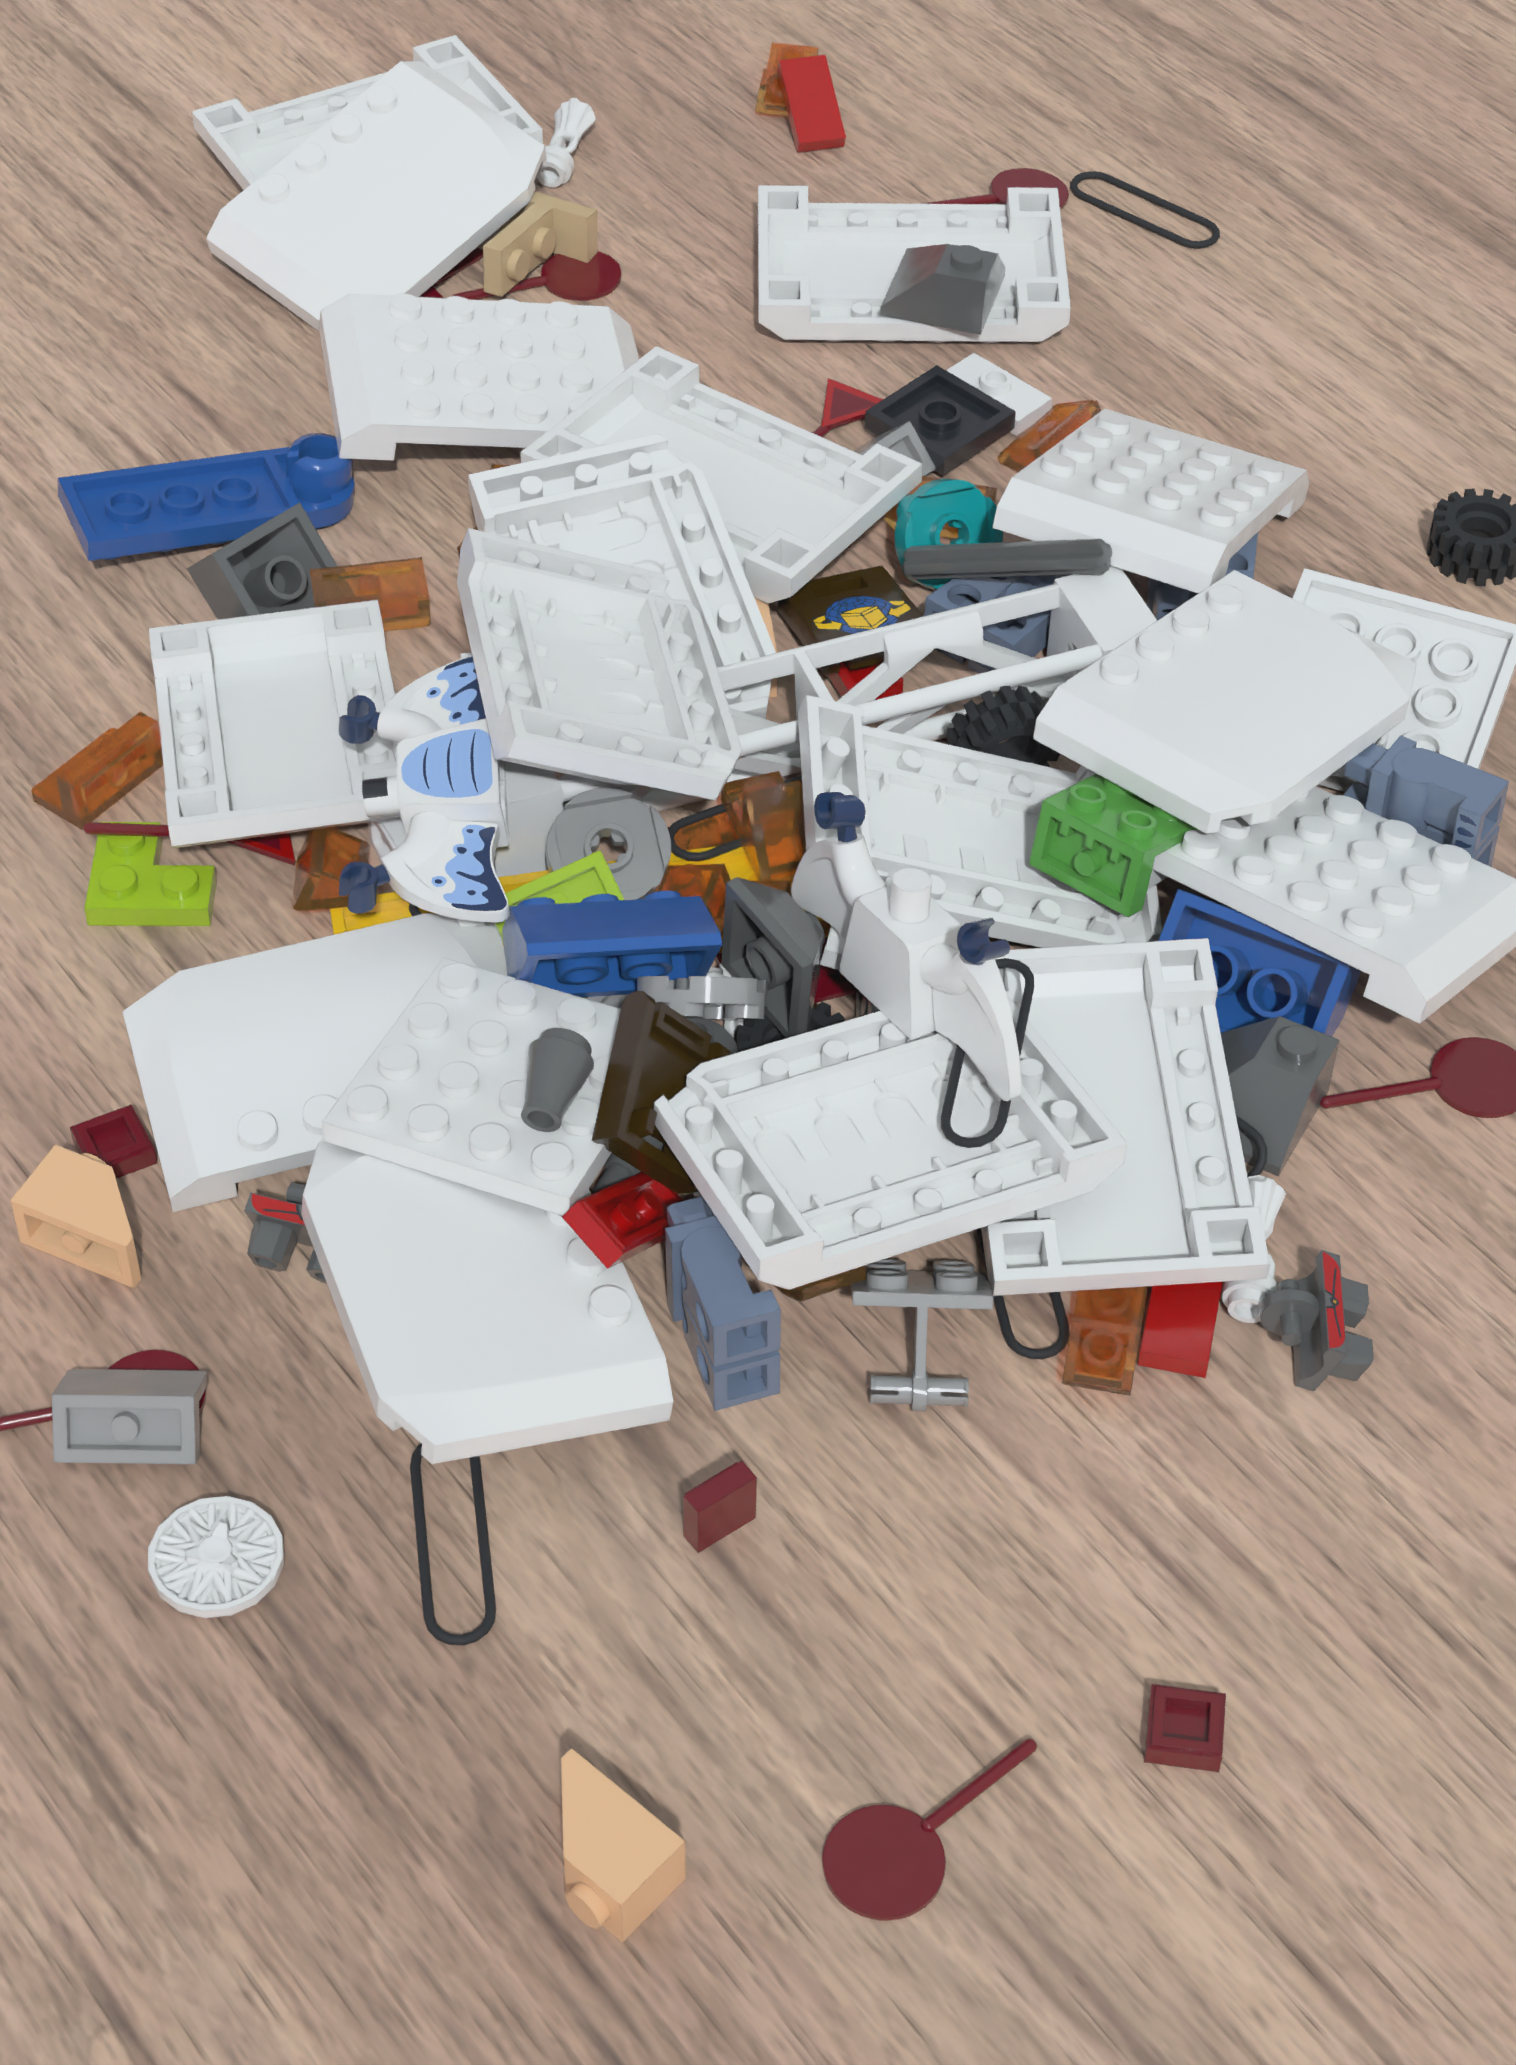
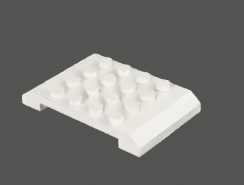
(259, 139)
(833, 264)
(462, 369)
(779, 488)
(1154, 494)
(256, 721)
(1360, 891)
(1150, 1054)

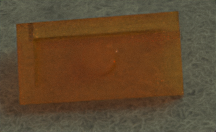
(102, 772)

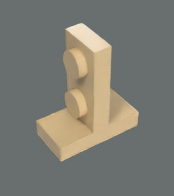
(535, 233)

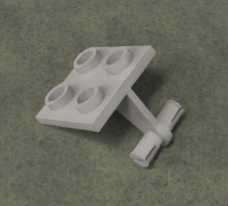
(947, 1286)

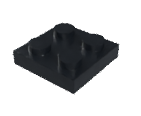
(947, 416)

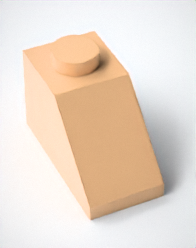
(77, 1215)
(614, 1851)

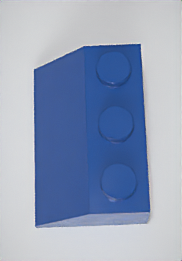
(609, 942)
(1262, 969)

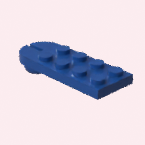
(206, 498)

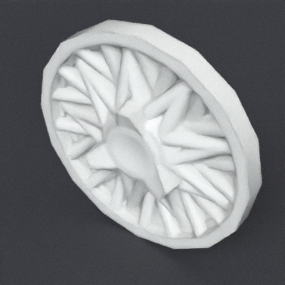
(216, 1557)

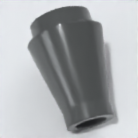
(555, 1074)

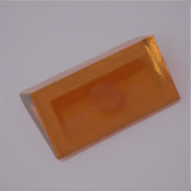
(1047, 432)
(396, 585)
(320, 866)

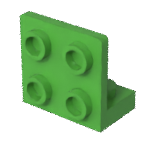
(1104, 841)

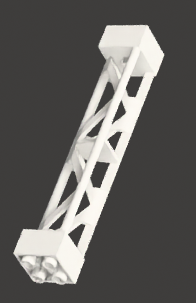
(1086, 622)

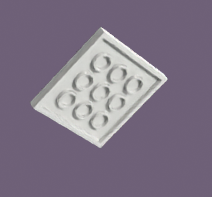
(1459, 656)
(453, 1085)

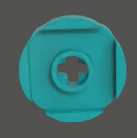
(942, 502)

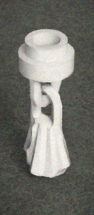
(571, 123)
(1245, 1296)

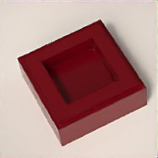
(117, 1140)
(719, 1506)
(1185, 1728)

